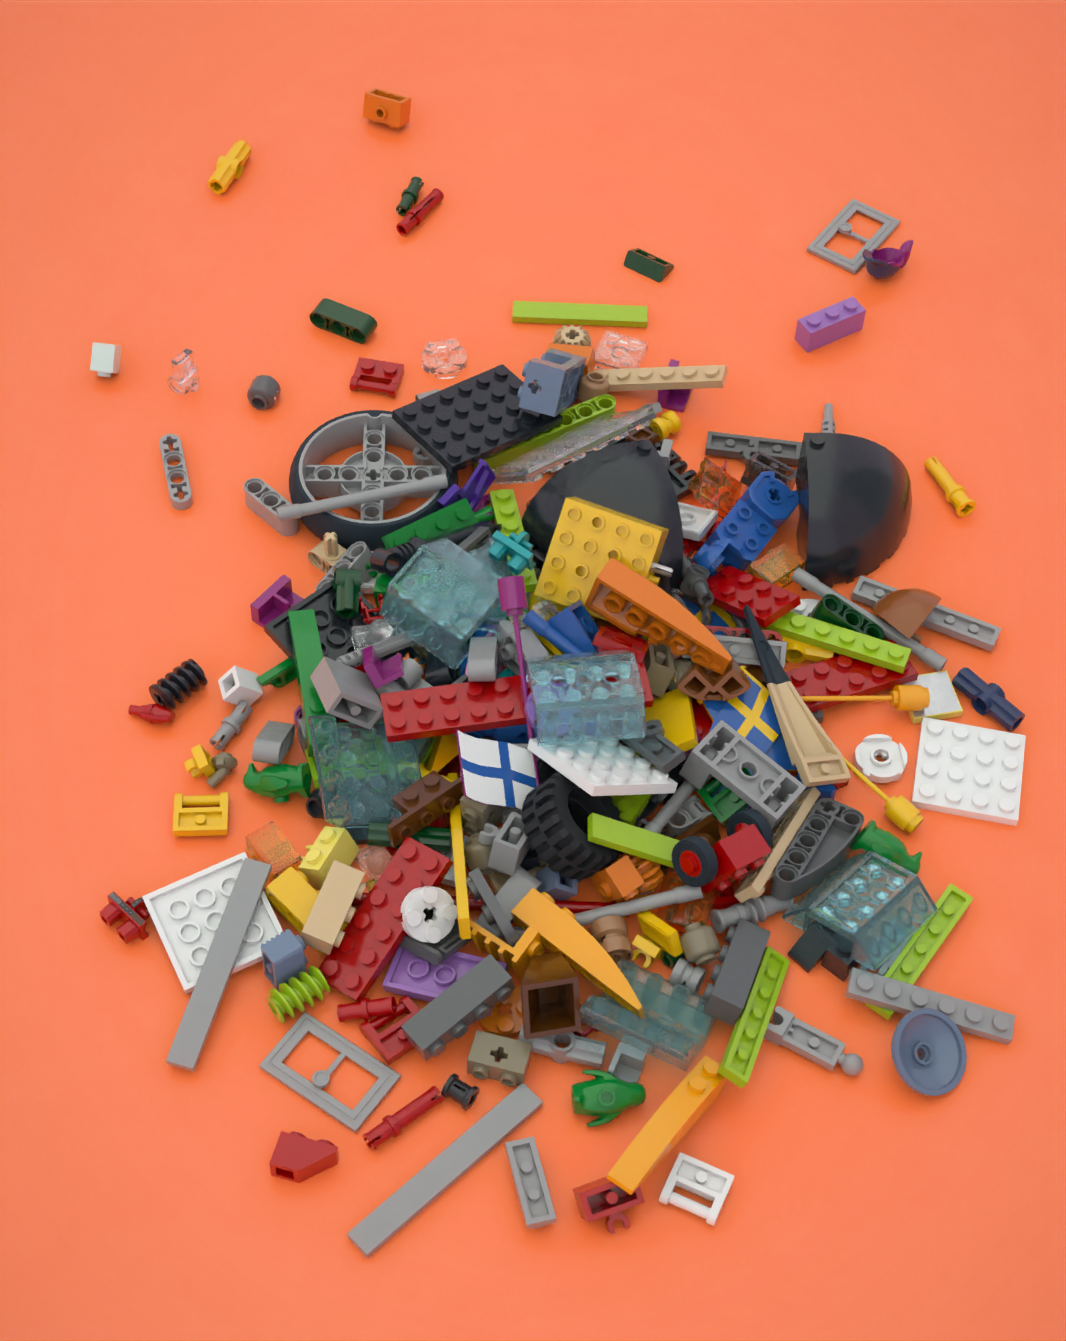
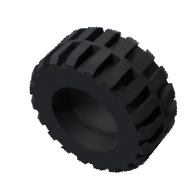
(558, 827)

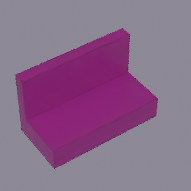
(382, 672)

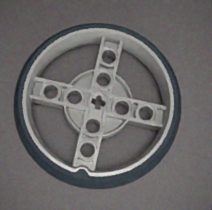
(361, 472)

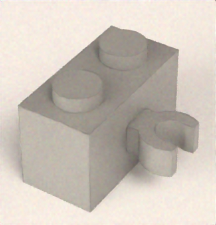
(508, 844)

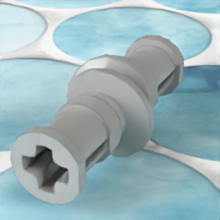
(749, 910)

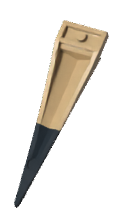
(806, 741)

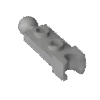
(811, 1042)

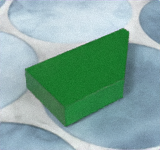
(279, 675)

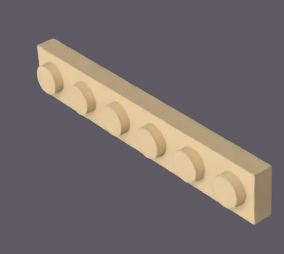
(665, 377)
(783, 836)

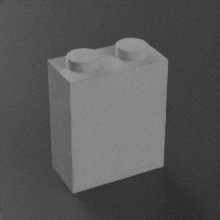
(346, 693)

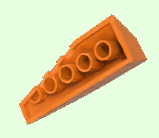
(646, 609)

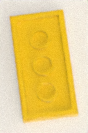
(677, 717)

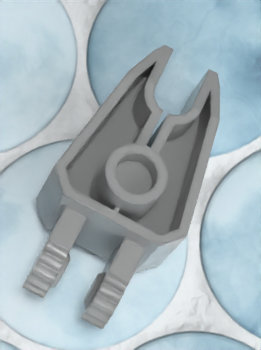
(507, 643)

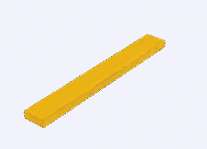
(460, 870)

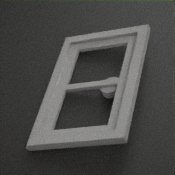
(840, 224)
(313, 1091)

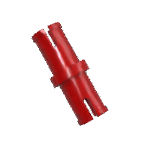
(367, 1009)

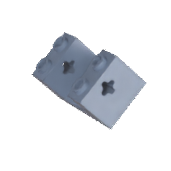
(555, 382)

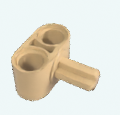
(326, 553)

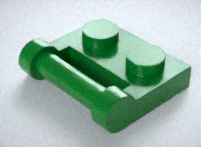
(725, 802)

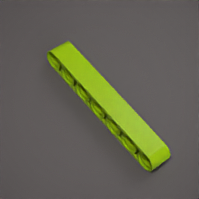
(572, 419)

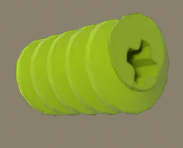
(297, 993)

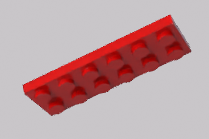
(377, 924)

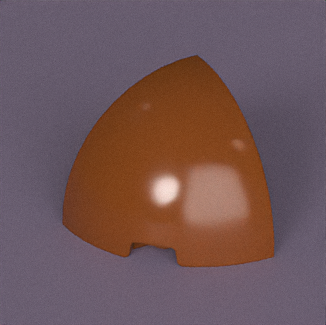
(906, 608)
(706, 684)

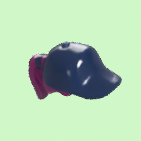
(887, 261)

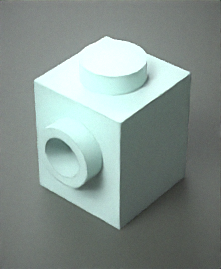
(105, 358)

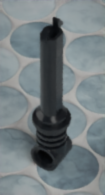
(401, 554)

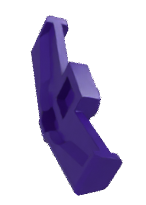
(473, 489)

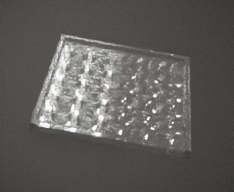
(571, 446)

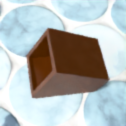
(550, 997)

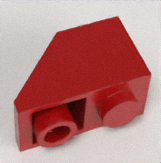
(301, 1158)

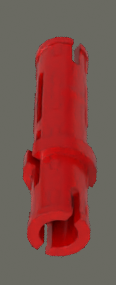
(413, 217)
(394, 1124)

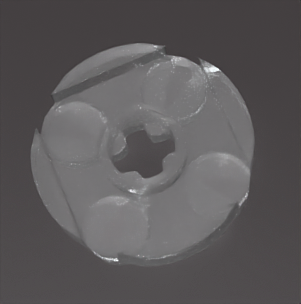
(434, 352)
(542, 609)

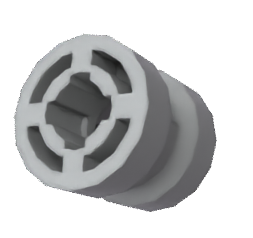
(688, 976)

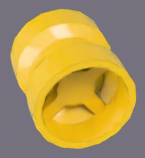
(666, 425)

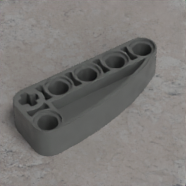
(817, 848)

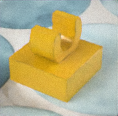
(200, 763)
(647, 948)

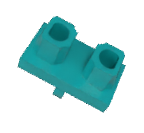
(516, 547)

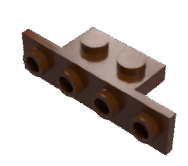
(423, 804)

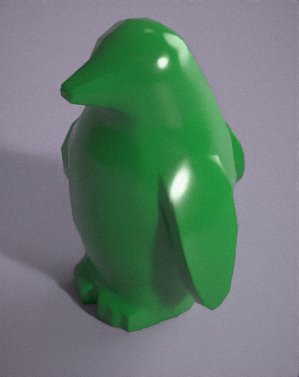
(279, 781)
(888, 846)
(605, 1096)

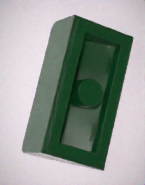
(647, 264)

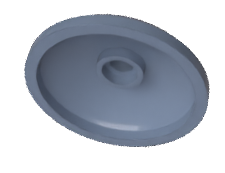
(939, 1048)

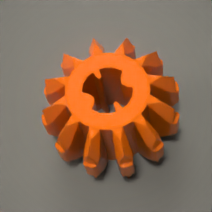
(649, 871)

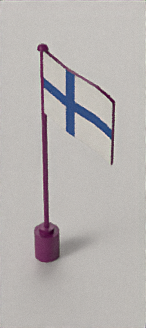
(492, 769)

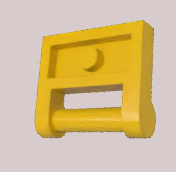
(201, 820)

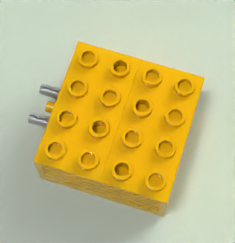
(587, 540)

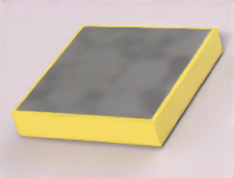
(943, 697)

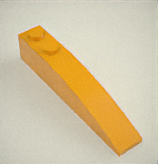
(580, 949)
(668, 1125)

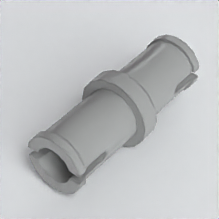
(231, 726)

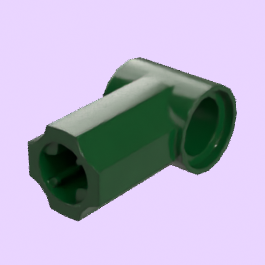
(347, 587)

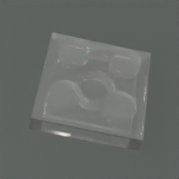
(619, 351)

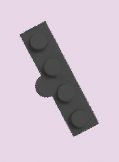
(746, 446)
(656, 747)

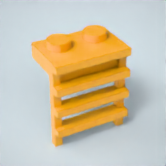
(515, 957)

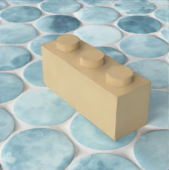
(333, 907)

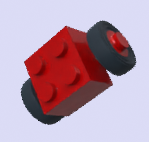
(730, 858)

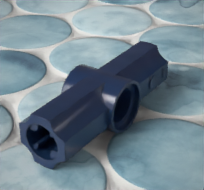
(988, 699)

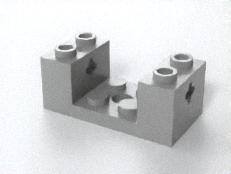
(724, 755)

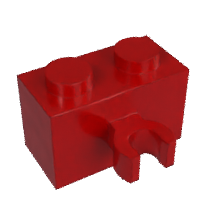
(605, 1199)

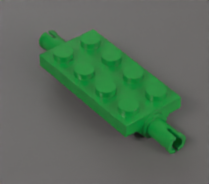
(436, 524)

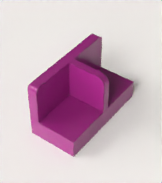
(675, 398)
(274, 601)

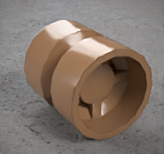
(613, 937)

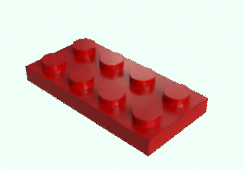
(736, 589)

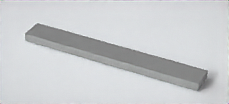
(219, 965)
(444, 1170)

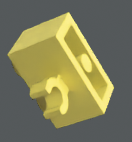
(330, 845)

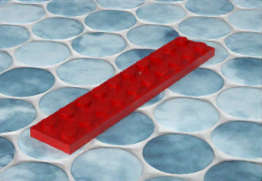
(830, 677)
(464, 707)

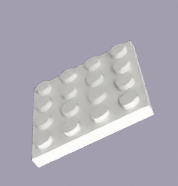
(605, 768)
(969, 771)
(190, 913)

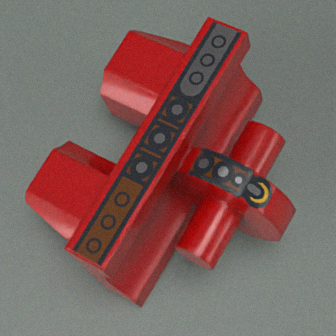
(131, 913)

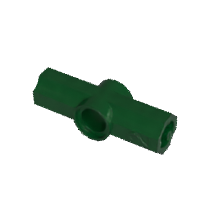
(432, 837)

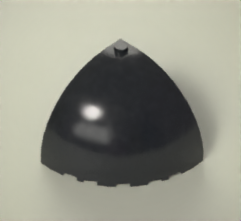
(621, 478)
(850, 506)

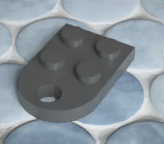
(491, 908)

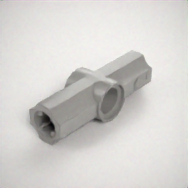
(579, 1048)

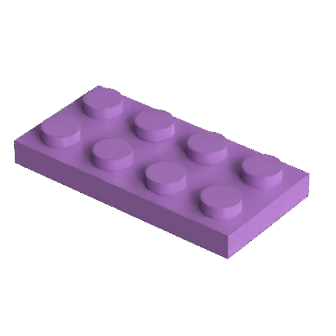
(423, 980)

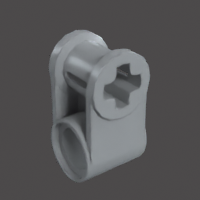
(687, 816)

